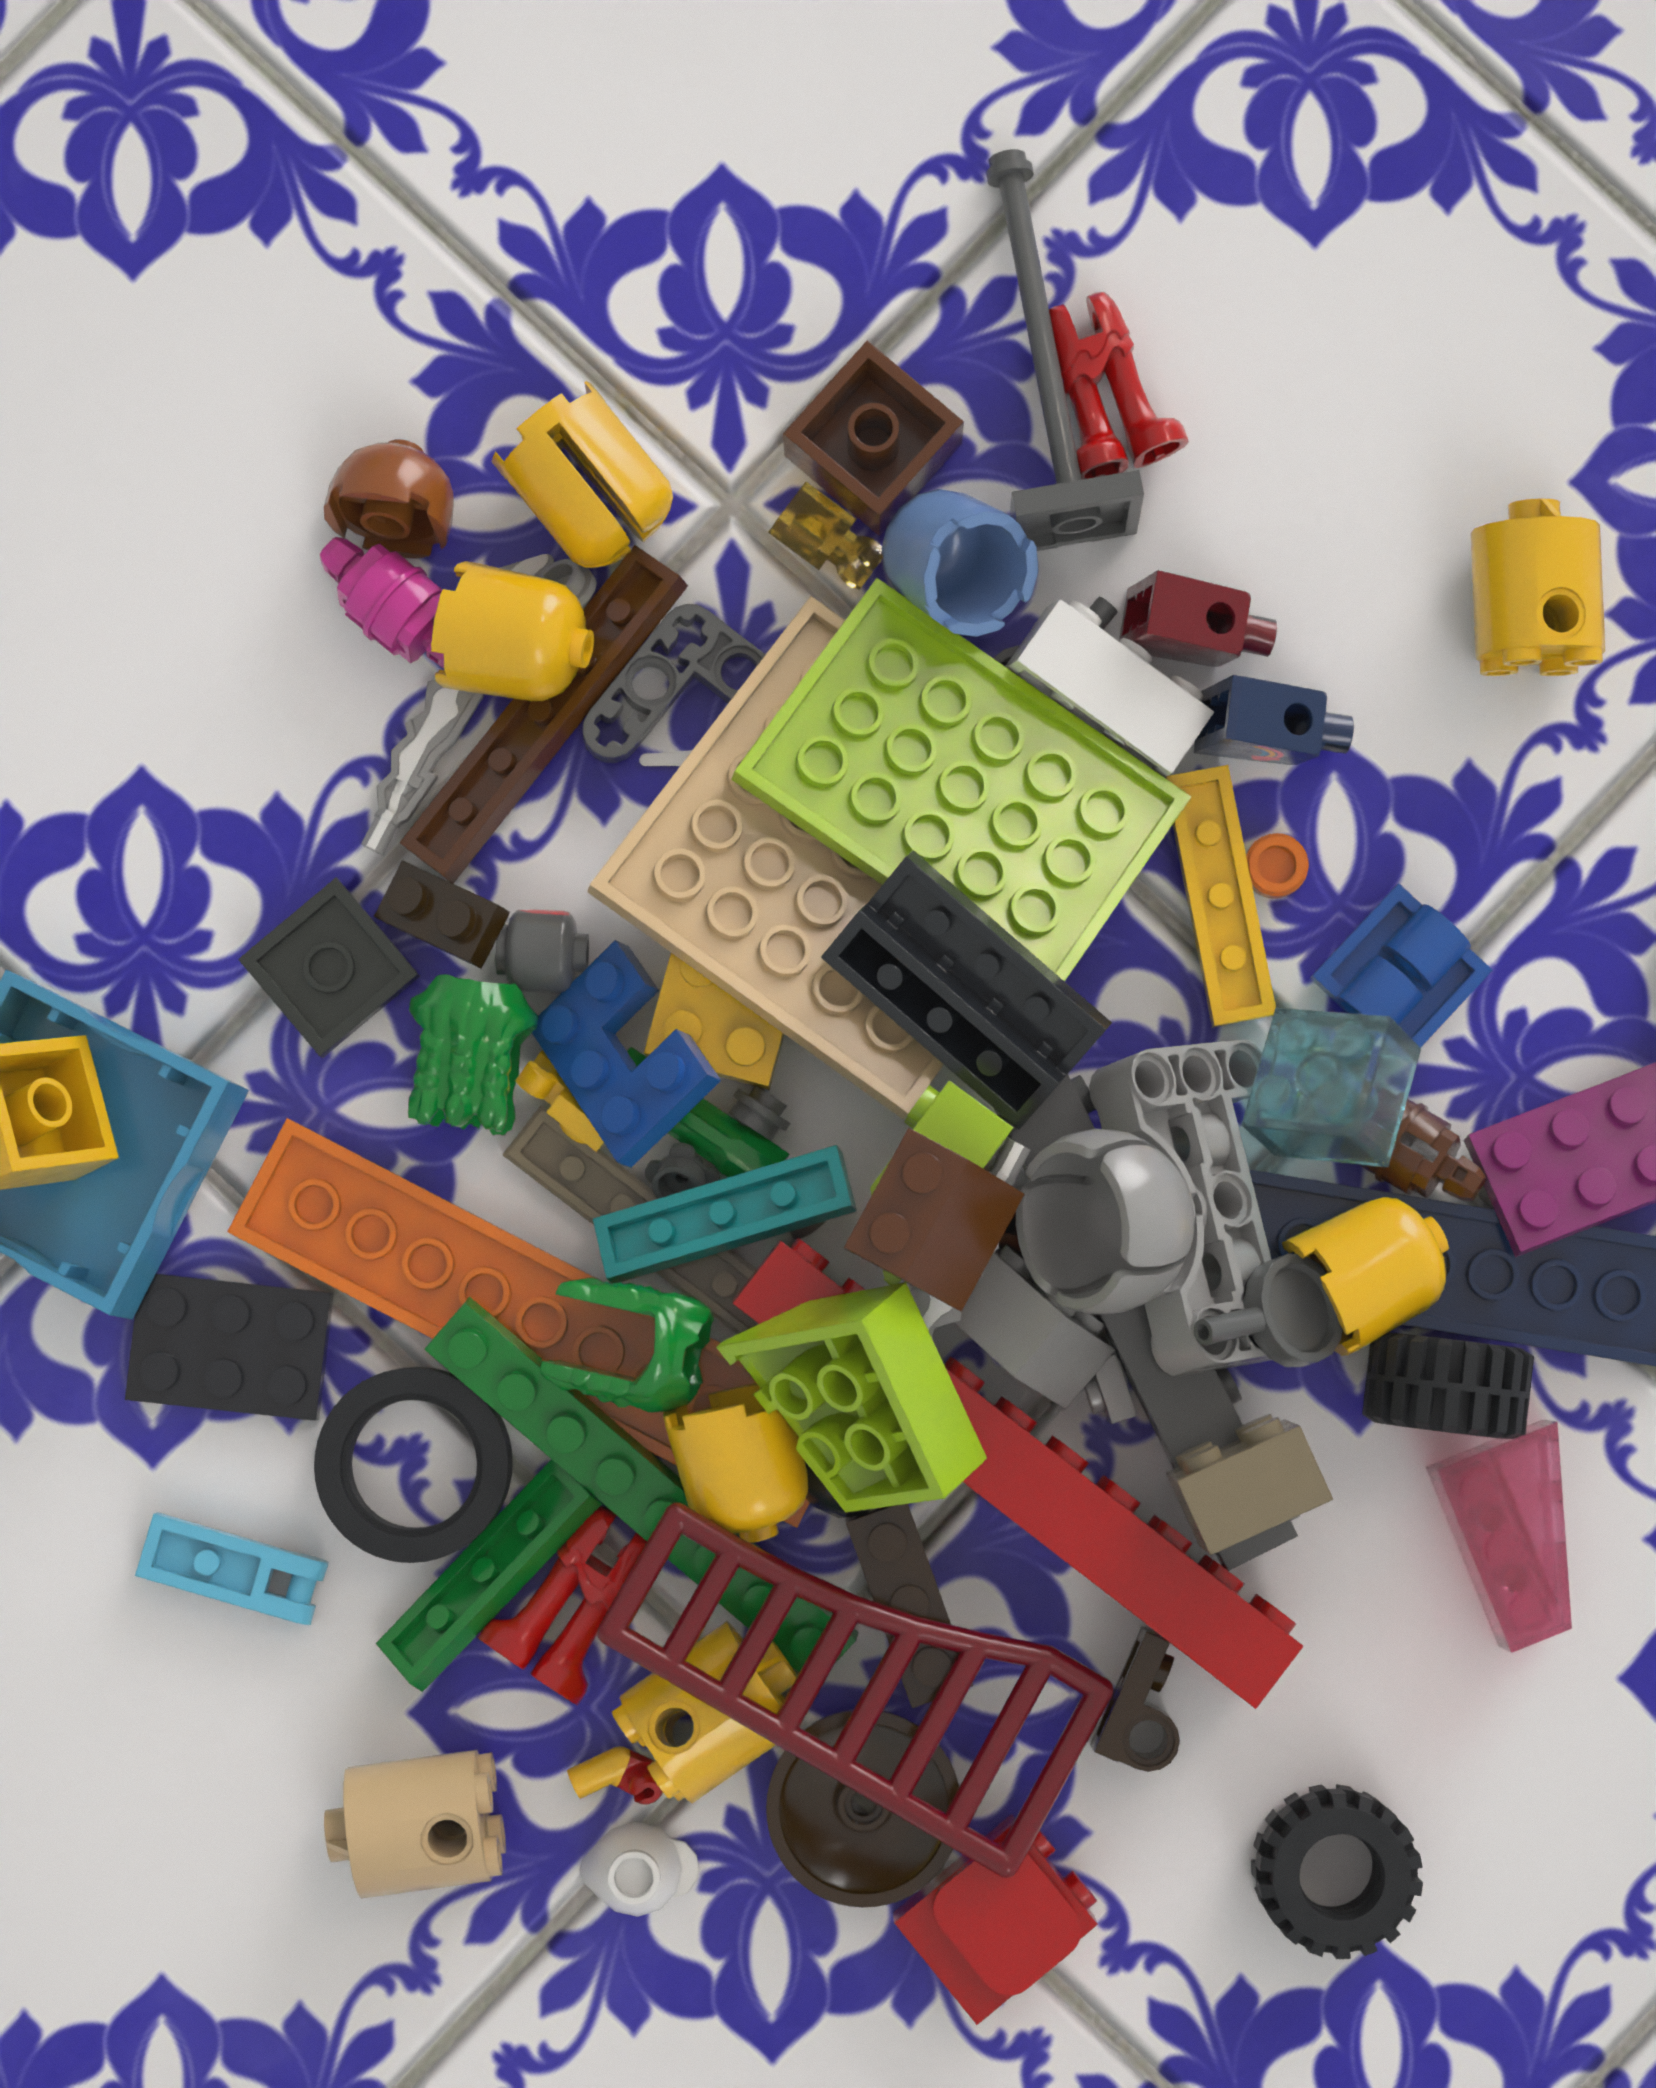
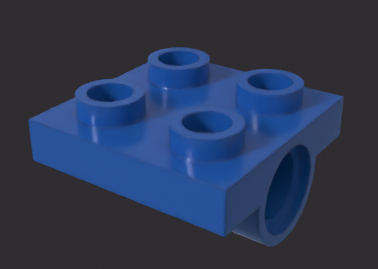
(1403, 966)

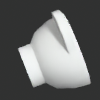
(639, 1868)

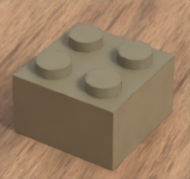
(1247, 1483)

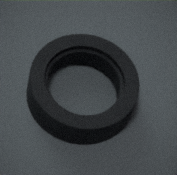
(335, 1471)

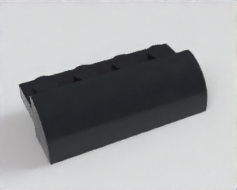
(966, 989)

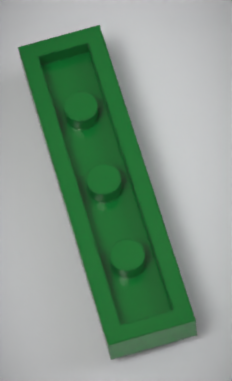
(487, 1575)

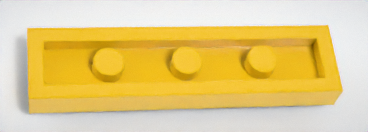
(1221, 899)

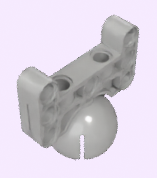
(1162, 1202)

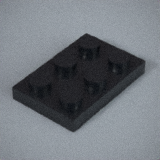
(230, 1347)

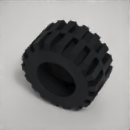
(1448, 1385)
(1379, 1906)

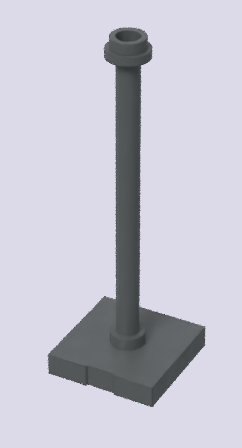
(1073, 507)

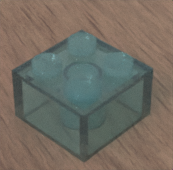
(1331, 1086)

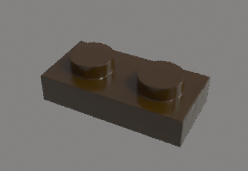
(442, 914)

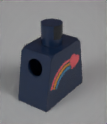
(1270, 722)

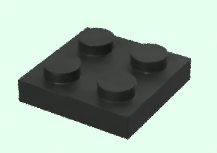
(329, 967)

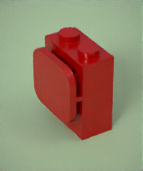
(994, 1932)

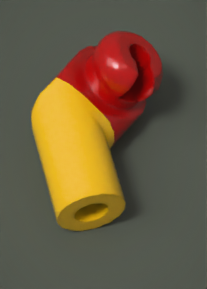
(617, 1768)

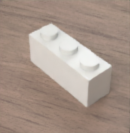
(1111, 685)

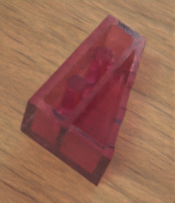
(1511, 1531)

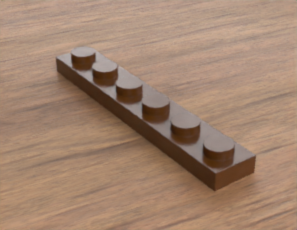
(534, 731)

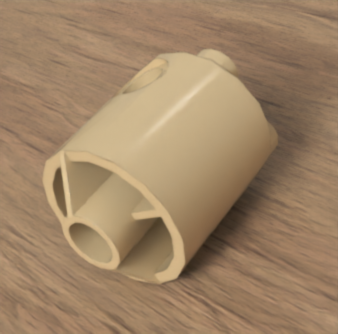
(418, 1824)

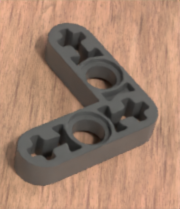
(701, 662)

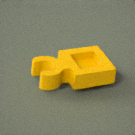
(543, 1082)

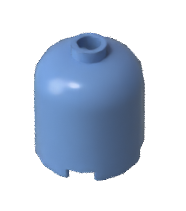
(959, 560)

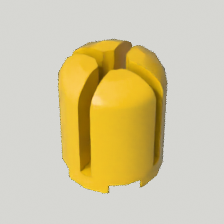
(608, 459)

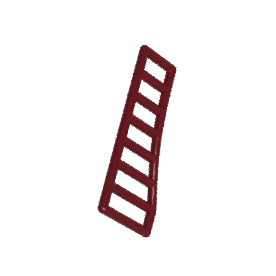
(908, 1632)

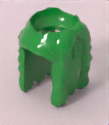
(468, 1052)
(674, 1370)

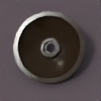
(848, 1853)

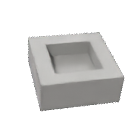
(1109, 1392)

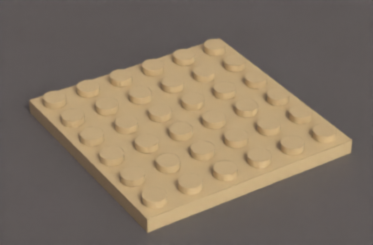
(759, 896)

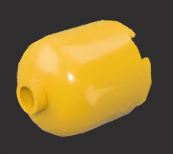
(509, 634)
(1379, 1267)
(738, 1463)

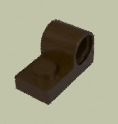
(1144, 1670)

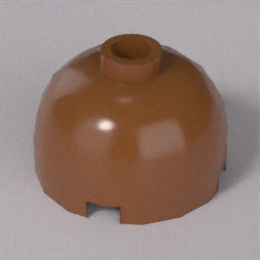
(392, 498)

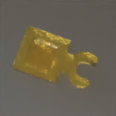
(820, 532)

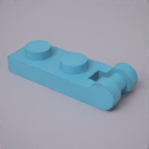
(229, 1568)

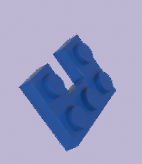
(623, 1101)

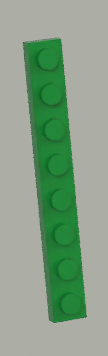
(601, 1459)

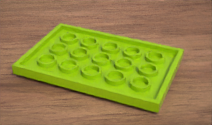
(949, 754)

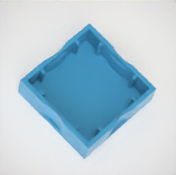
(168, 1120)

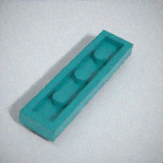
(724, 1214)

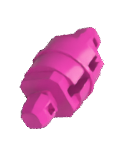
(385, 597)

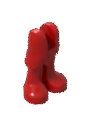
(1082, 368)
(520, 1636)

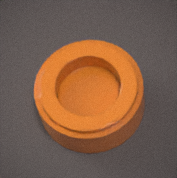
(1277, 865)

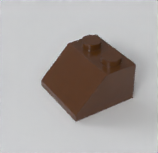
(934, 1219)

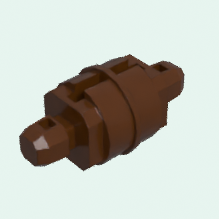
(1434, 1140)

